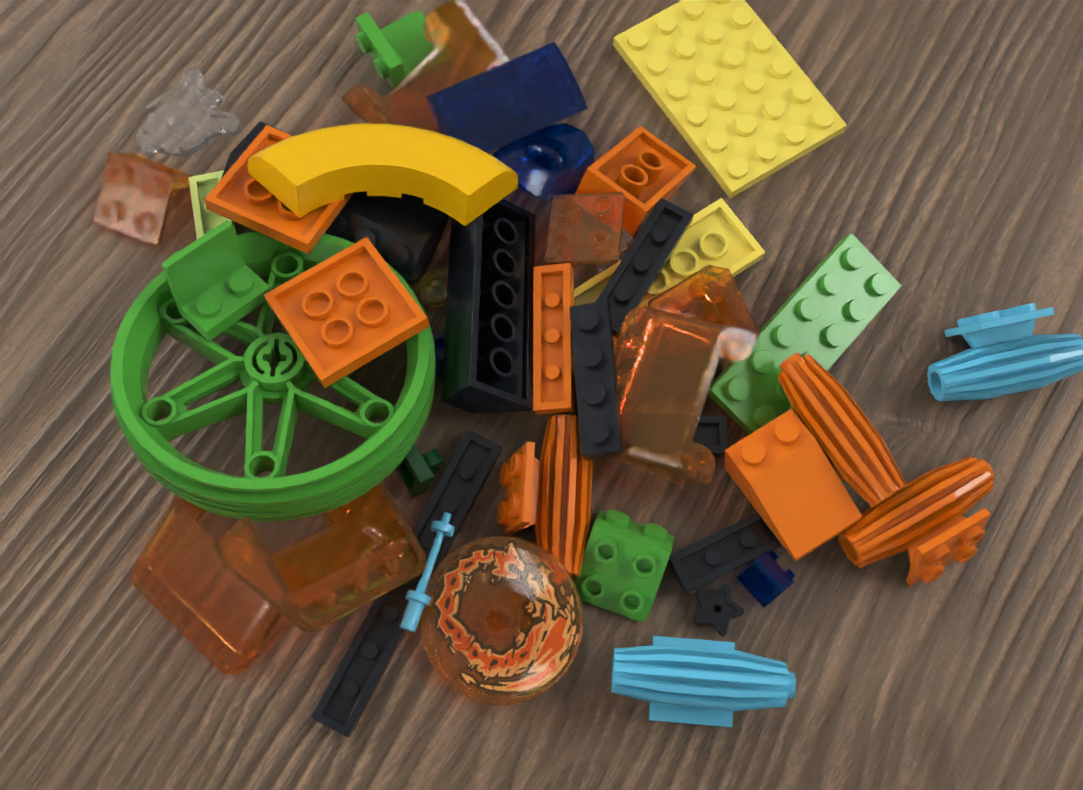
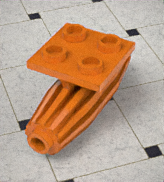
(840, 429)
(550, 493)
(925, 521)

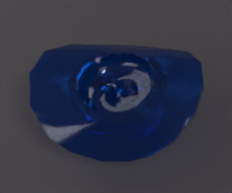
(549, 160)

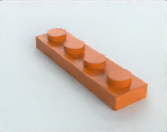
(553, 339)

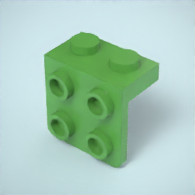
(396, 47)
(623, 564)

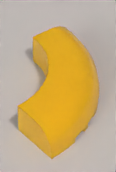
(382, 161)

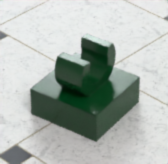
(419, 470)

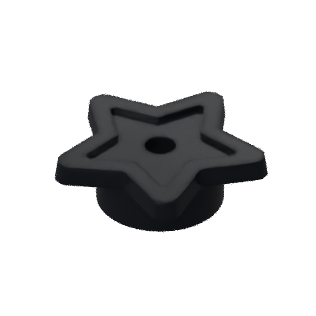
(706, 613)

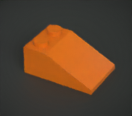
(640, 169)
(791, 484)

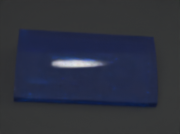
(509, 100)

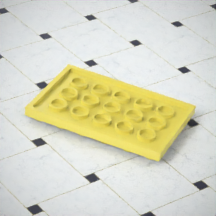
(729, 89)

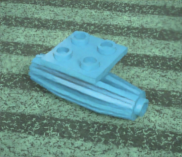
(1004, 356)
(699, 680)

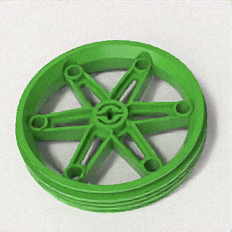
(267, 381)

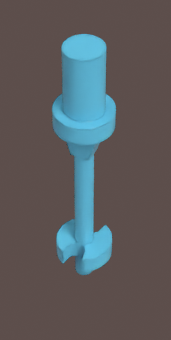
(418, 598)

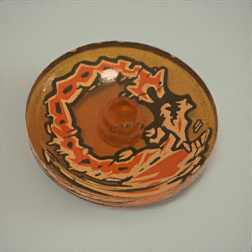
(501, 620)

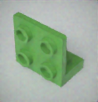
(213, 282)

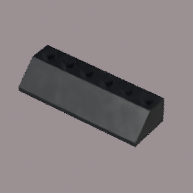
(398, 228)
(490, 312)

